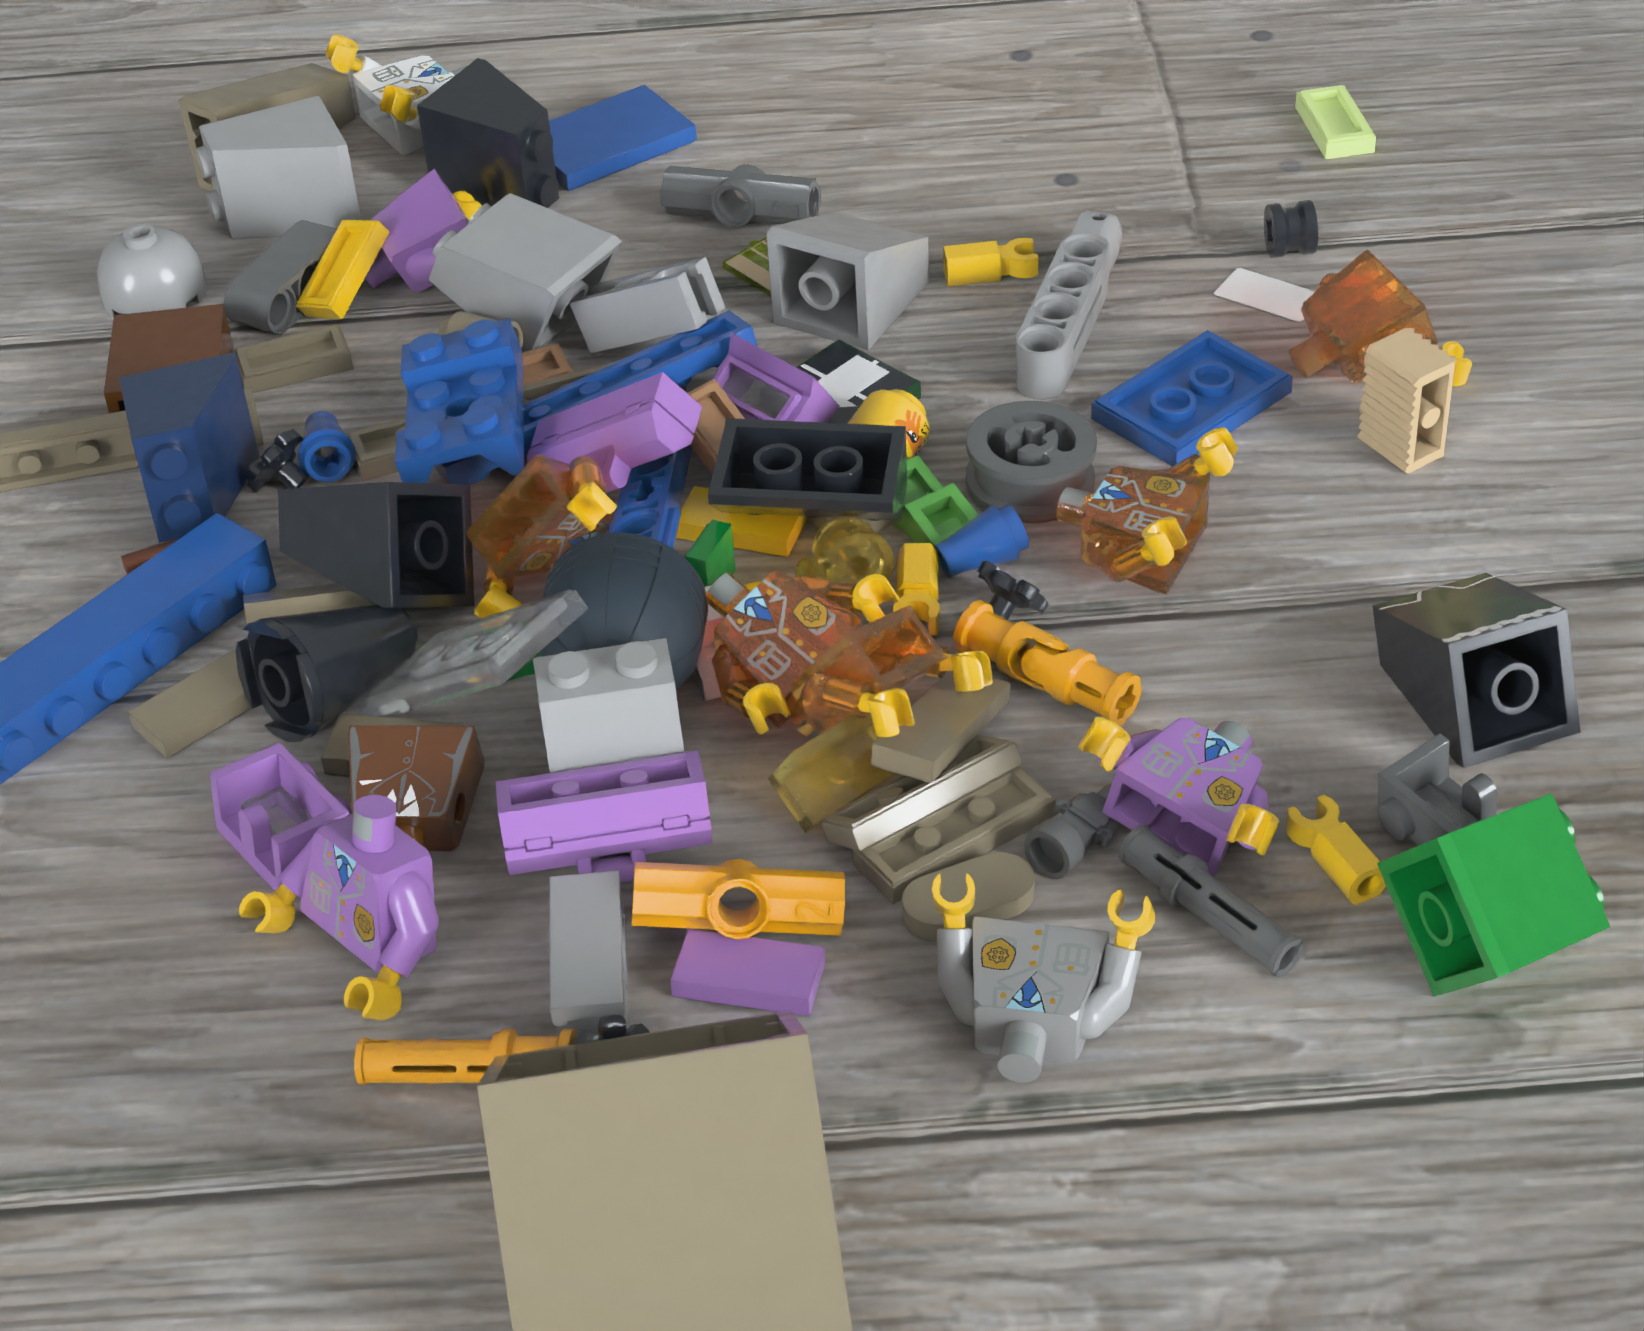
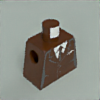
(424, 771)

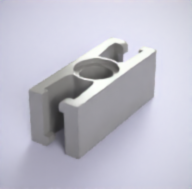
(648, 305)
(587, 950)

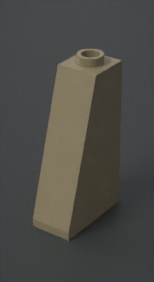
(264, 93)

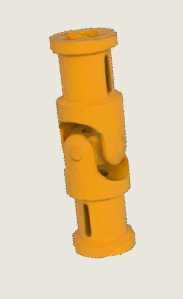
(1047, 664)

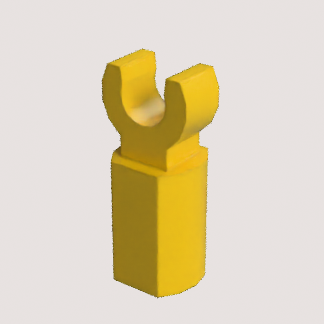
(989, 261)
(918, 582)
(1337, 850)

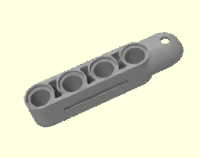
(1067, 306)

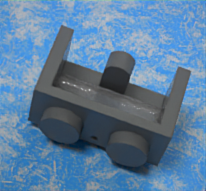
(1423, 800)

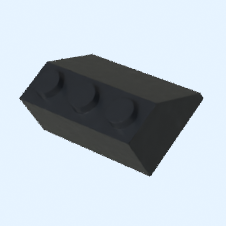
(810, 469)

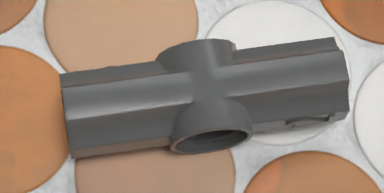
(712, 194)

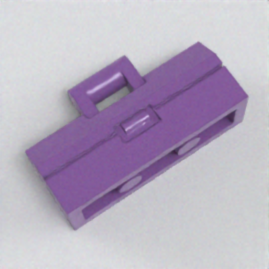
(621, 428)
(604, 811)

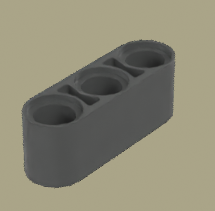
(272, 284)

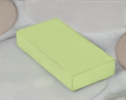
(1335, 122)

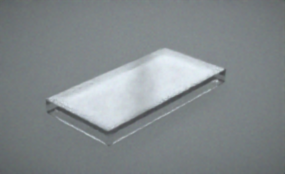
(473, 656)

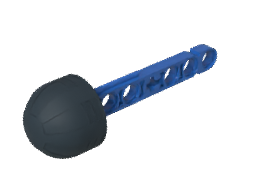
(633, 574)

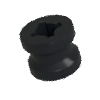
(1290, 228)

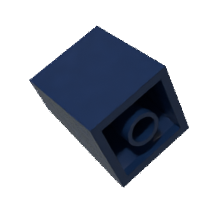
(190, 440)

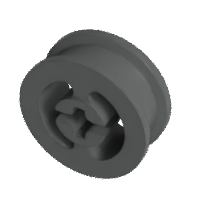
(1028, 457)

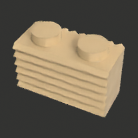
(1406, 399)

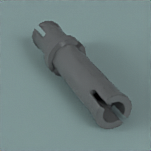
(1188, 884)

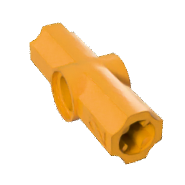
(784, 903)

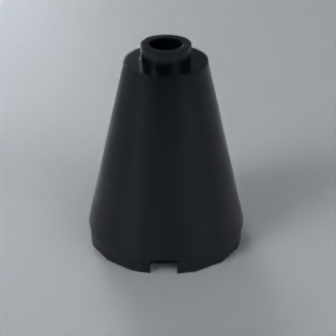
(320, 663)

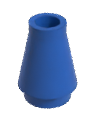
(325, 448)
(991, 536)

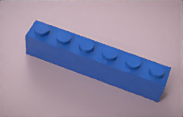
(126, 636)

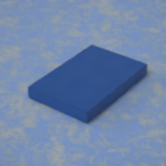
(616, 136)
(1189, 394)

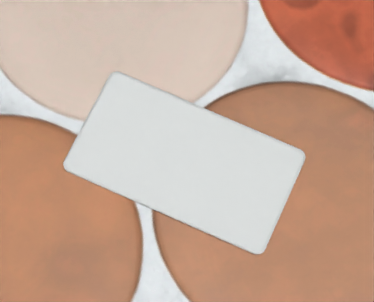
(1265, 293)

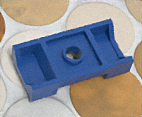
(462, 400)

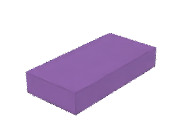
(748, 972)

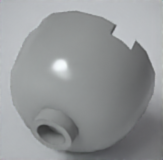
(149, 271)

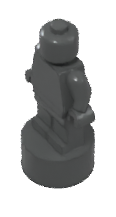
(1060, 843)

